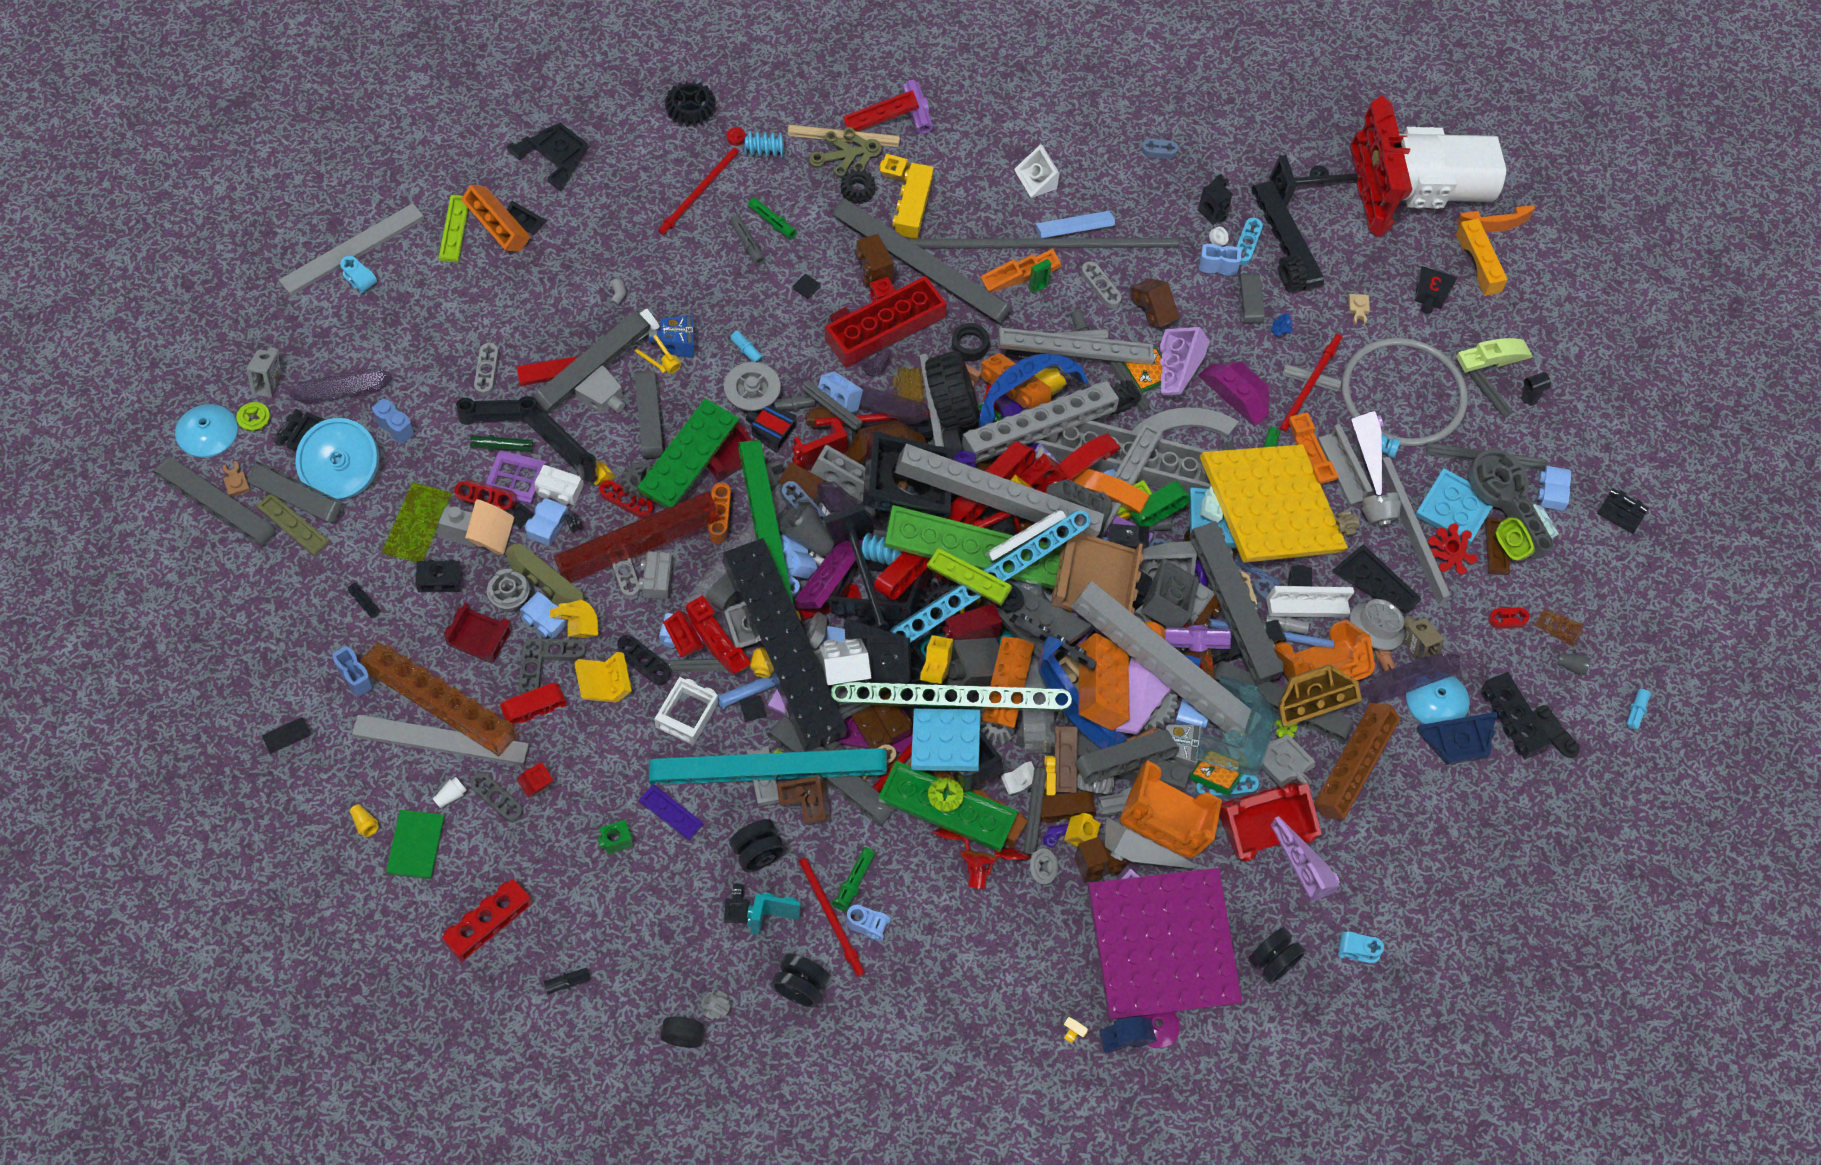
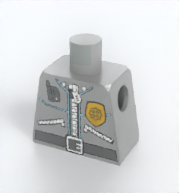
(264, 372)
(1187, 739)

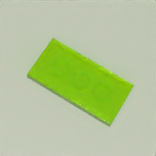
(416, 523)

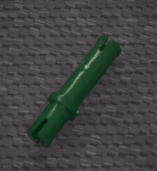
(501, 443)

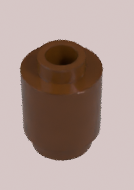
(817, 413)

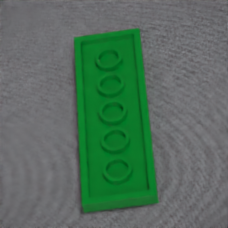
(688, 454)
(974, 819)

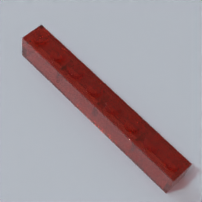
(637, 537)

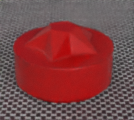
(736, 136)

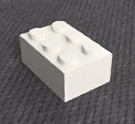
(844, 661)

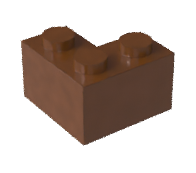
(874, 259)
(1157, 300)
(809, 793)
(1095, 861)

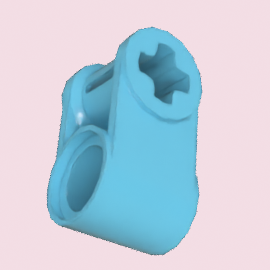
(357, 274)
(1358, 947)

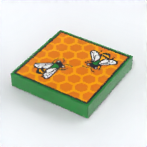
(1146, 375)
(1215, 777)

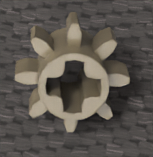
(1347, 523)

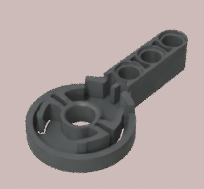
(1504, 496)

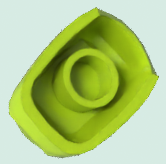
(1515, 539)

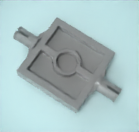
(1287, 761)

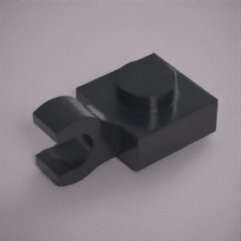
(736, 908)

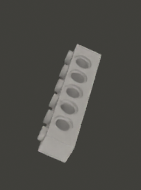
(844, 471)

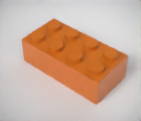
(1106, 686)

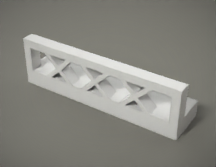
(1307, 601)

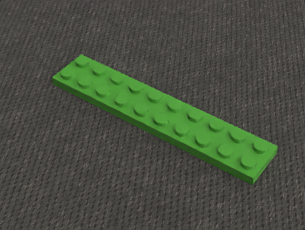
(924, 533)

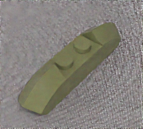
(540, 573)

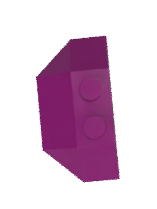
(1239, 388)

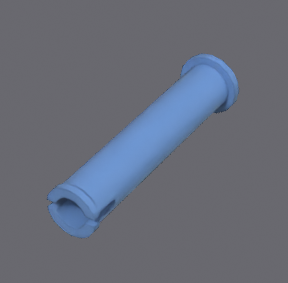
(745, 691)

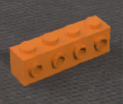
(495, 218)
(1027, 394)
(1009, 671)

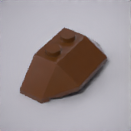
(858, 447)

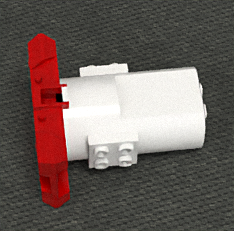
(1420, 166)

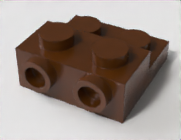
(882, 724)

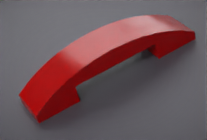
(1088, 455)
(714, 637)

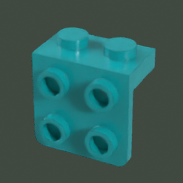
(771, 905)

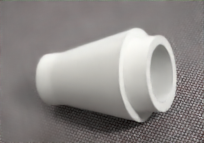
(450, 792)

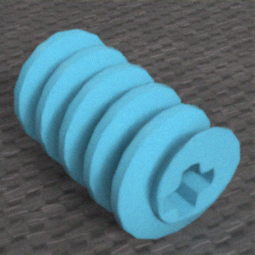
(764, 144)
(875, 550)

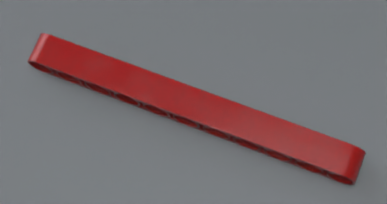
(908, 566)

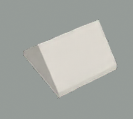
(1038, 173)

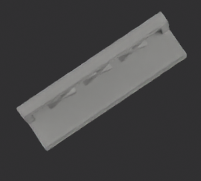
(1351, 475)

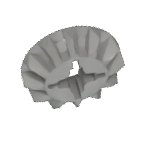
(1050, 866)

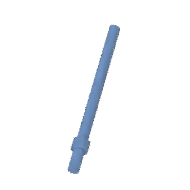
(1289, 636)

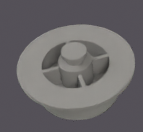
(752, 386)
(1381, 622)

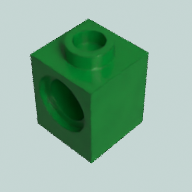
(619, 829)

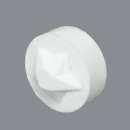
(1218, 236)

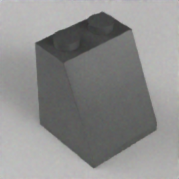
(972, 662)

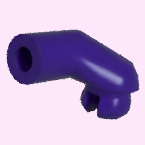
(1201, 574)
(1053, 834)

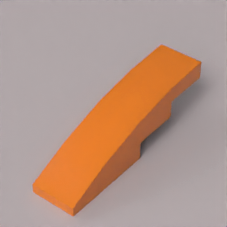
(1017, 272)

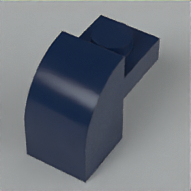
(1127, 1032)

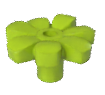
(1282, 731)

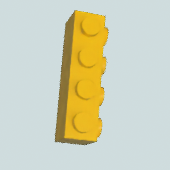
(914, 200)

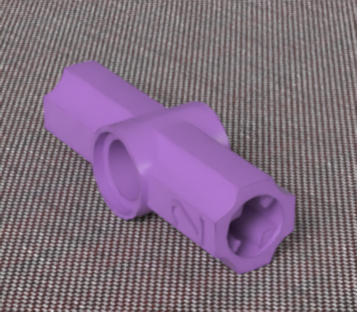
(921, 115)
(1198, 638)

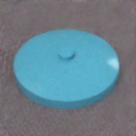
(337, 458)

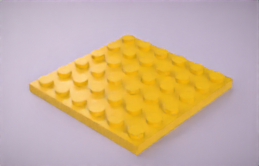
(1273, 503)

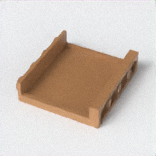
(1100, 561)

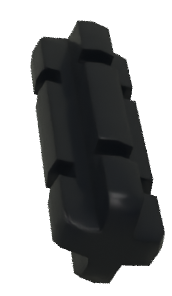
(363, 600)

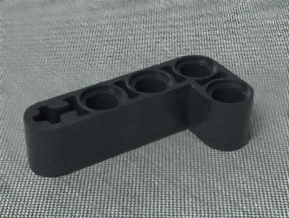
(1273, 631)

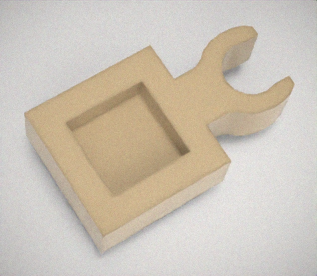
(1359, 306)

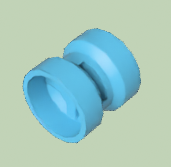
(1392, 446)

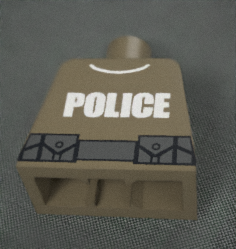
(1422, 638)

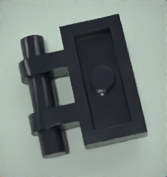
(303, 425)
(1621, 514)

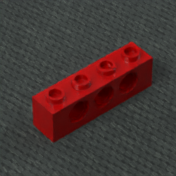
(464, 947)

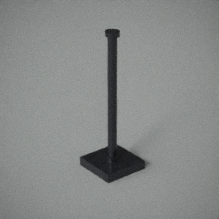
(1286, 183)
(849, 525)

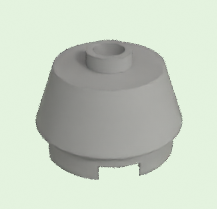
(1382, 508)
(508, 590)

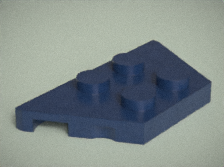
(1461, 738)

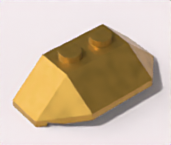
(1316, 694)

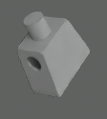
(600, 391)
(454, 525)

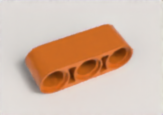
(723, 505)

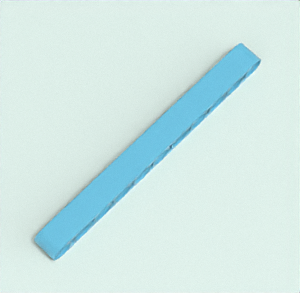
(996, 568)

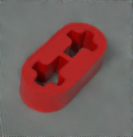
(1509, 620)

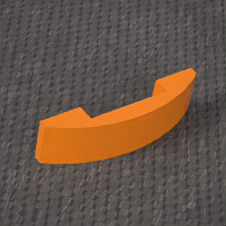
(1500, 222)
(1303, 434)
(1116, 489)

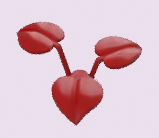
(977, 860)

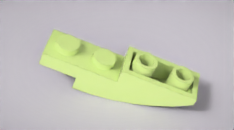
(1494, 352)

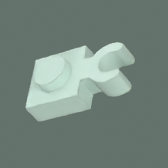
(1210, 507)
(1546, 521)

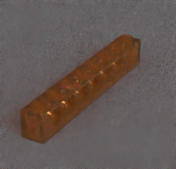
(425, 697)

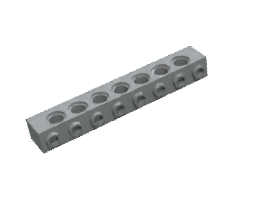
(1041, 421)

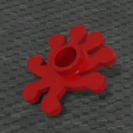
(1452, 548)

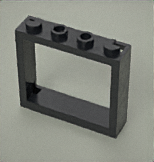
(884, 500)
(861, 607)

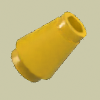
(363, 821)

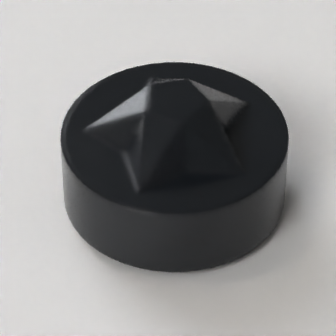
(1318, 171)

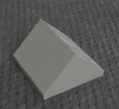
(738, 627)

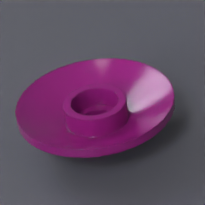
(1167, 1032)

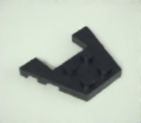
(558, 146)
(887, 654)

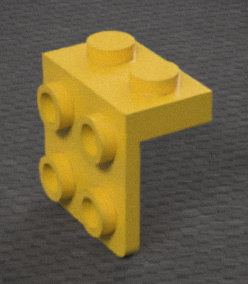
(603, 680)

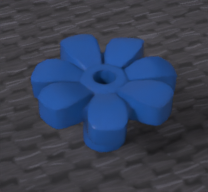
(1282, 325)

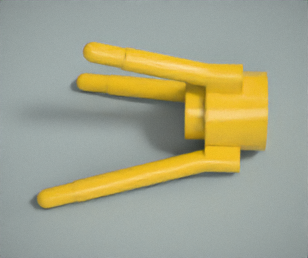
(670, 362)

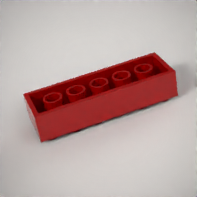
(885, 321)

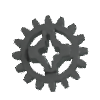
(632, 478)

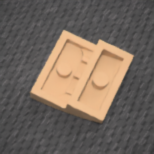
(489, 527)

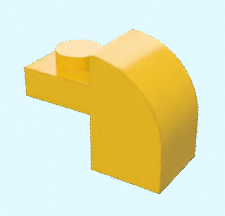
(580, 617)
(937, 659)

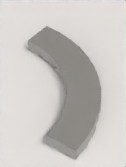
(1191, 417)

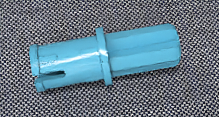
(746, 347)
(1638, 709)

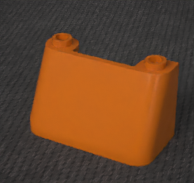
(1350, 653)
(1169, 815)

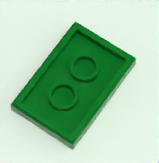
(415, 844)

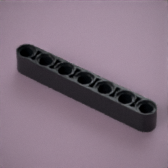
(1286, 230)

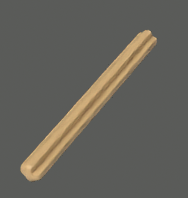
(819, 133)

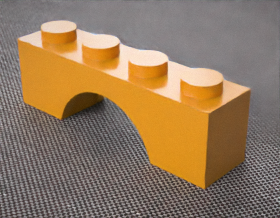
(1489, 270)

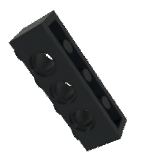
(1516, 705)

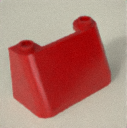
(1250, 818)

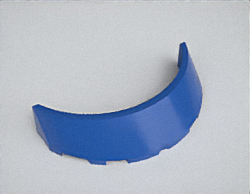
(1022, 371)
(1056, 678)

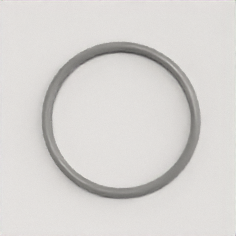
(1424, 347)

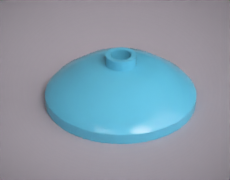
(209, 438)
(1431, 707)

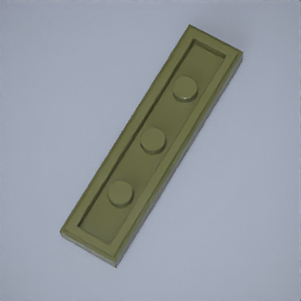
(292, 524)

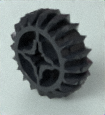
(690, 109)
(932, 594)

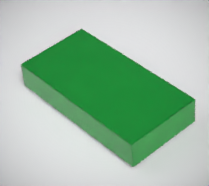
(1039, 276)

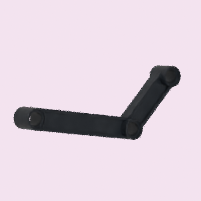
(531, 413)

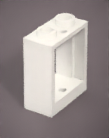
(677, 728)

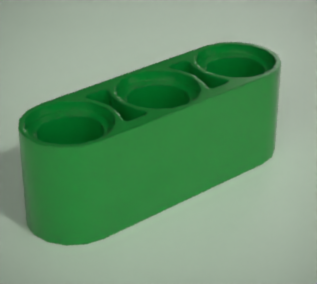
(1162, 504)

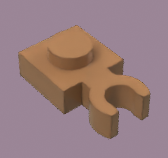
(235, 482)

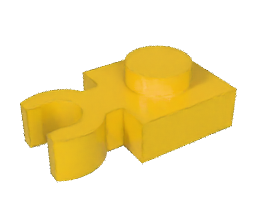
(1050, 781)

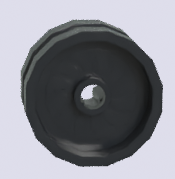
(757, 845)
(1277, 955)
(800, 980)

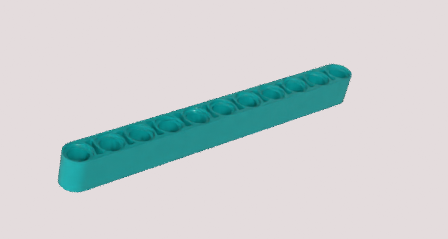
(768, 766)

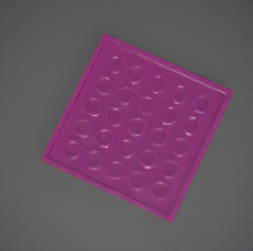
(1164, 943)

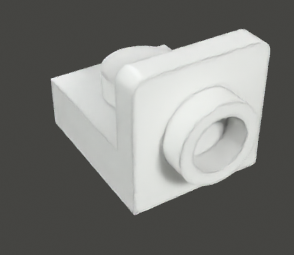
(1019, 779)

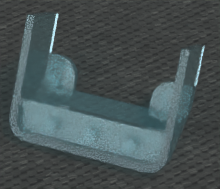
(1247, 749)

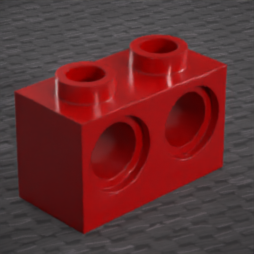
(1042, 473)

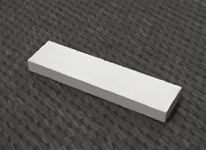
(1025, 535)

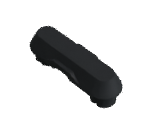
(1555, 732)

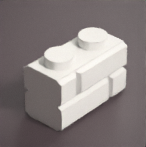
(558, 485)

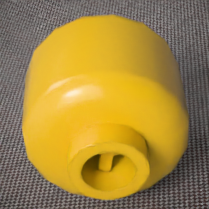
(759, 664)

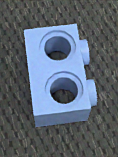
(841, 390)

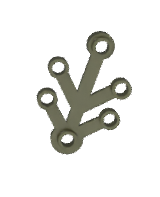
(847, 152)

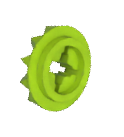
(252, 409)
(952, 801)

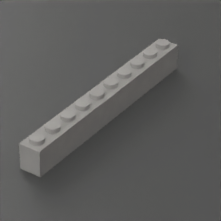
(989, 488)
(1161, 658)

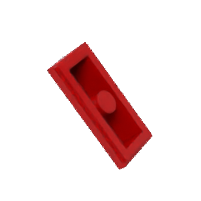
(683, 633)

